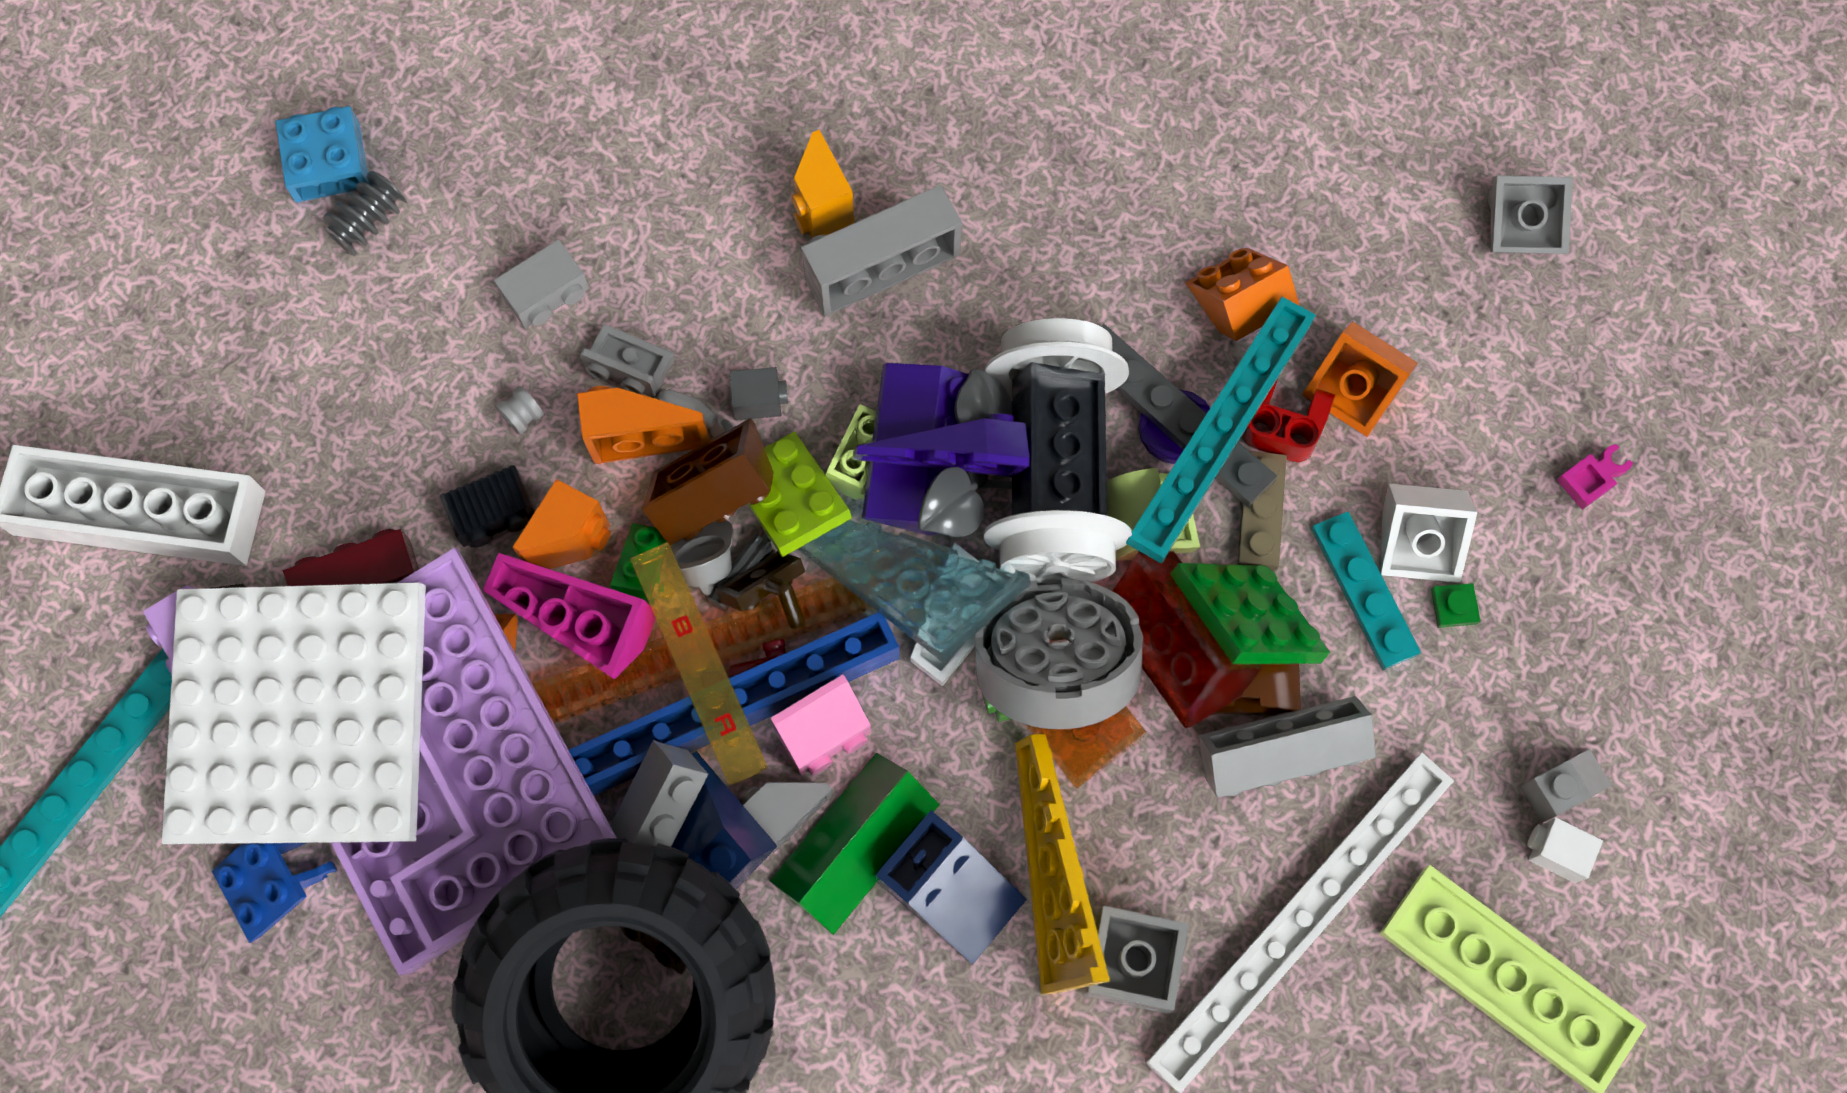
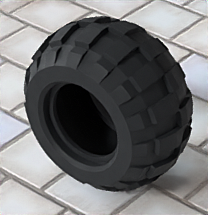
(505, 990)

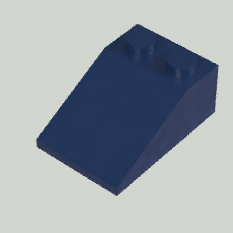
(722, 832)

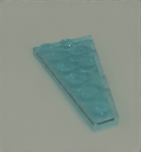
(916, 583)

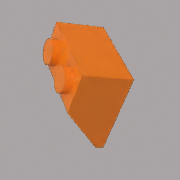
(1363, 376)
(563, 529)

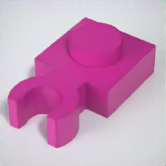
(1592, 478)

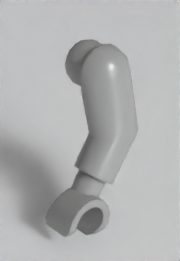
(716, 426)

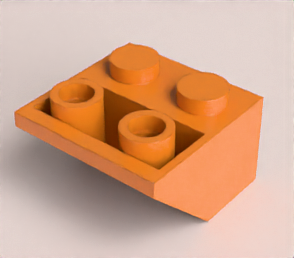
(1242, 291)

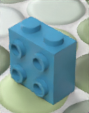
(322, 153)

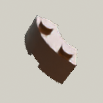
(1270, 693)

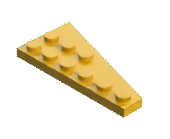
(1062, 915)

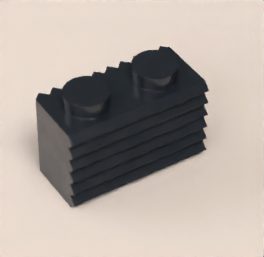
(488, 507)

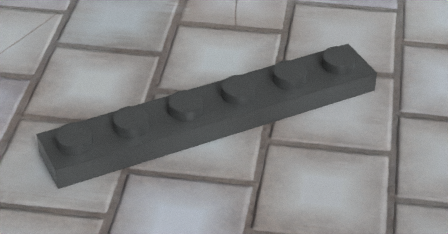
(1179, 419)

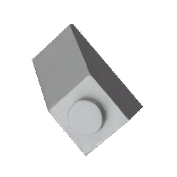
(1565, 786)
(785, 806)

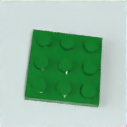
(1250, 614)

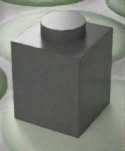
(757, 393)

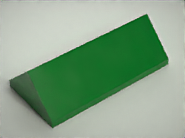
(853, 842)

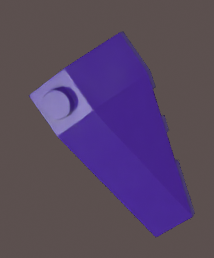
(976, 446)

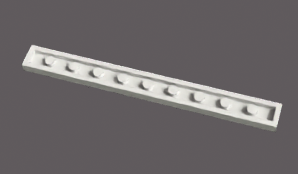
(1298, 924)

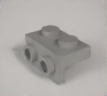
(627, 360)

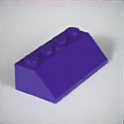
(909, 402)

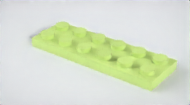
(1513, 980)

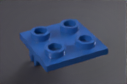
(262, 886)

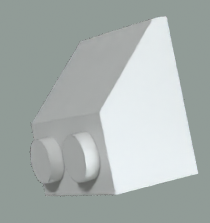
(1426, 532)

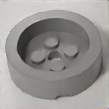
(1064, 681)

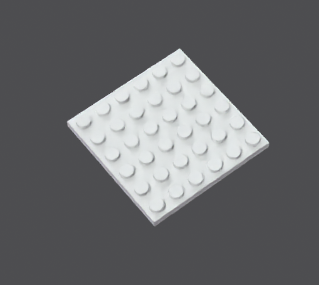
(295, 714)

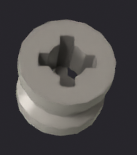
(519, 410)

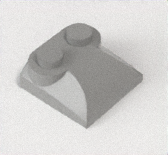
(1530, 214)

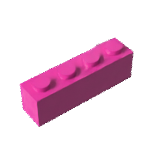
(583, 616)

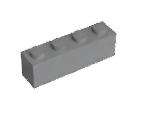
(1287, 746)

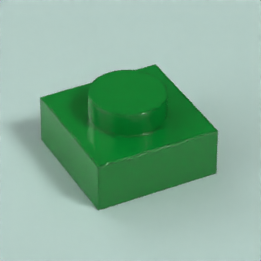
(1455, 605)

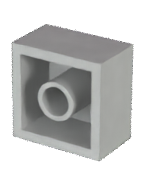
(1140, 958)

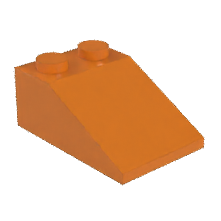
(632, 425)

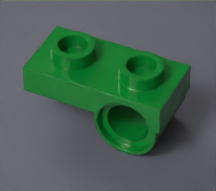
(639, 540)

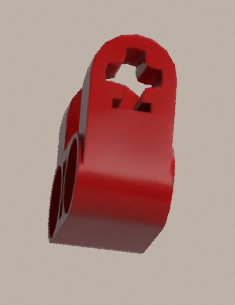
(1287, 423)

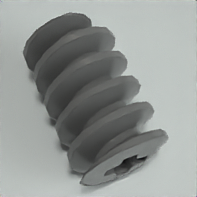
(362, 211)

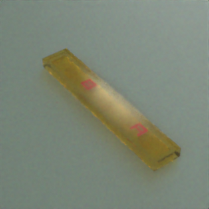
(699, 664)

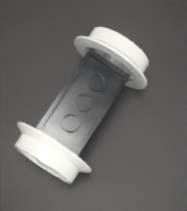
(1059, 502)

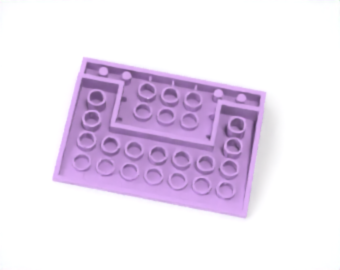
(489, 786)

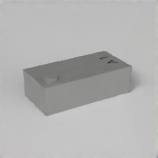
(882, 250)

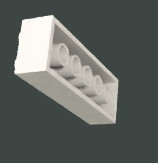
(130, 505)

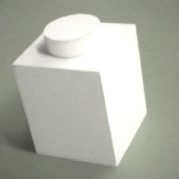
(1564, 849)

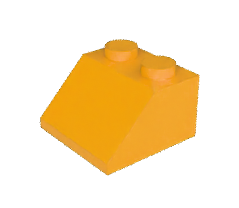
(822, 191)

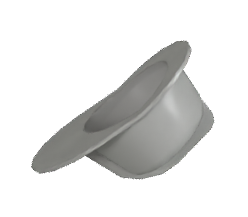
(706, 556)

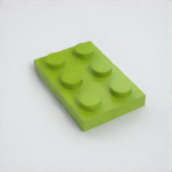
(800, 498)

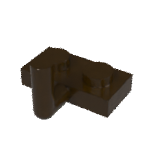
(766, 577)

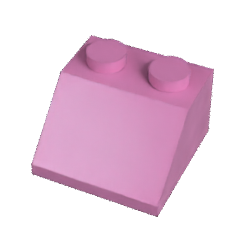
(822, 726)

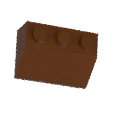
(709, 483)

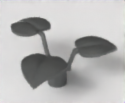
(951, 500)

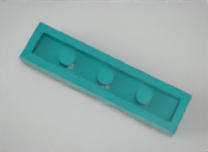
(1365, 591)

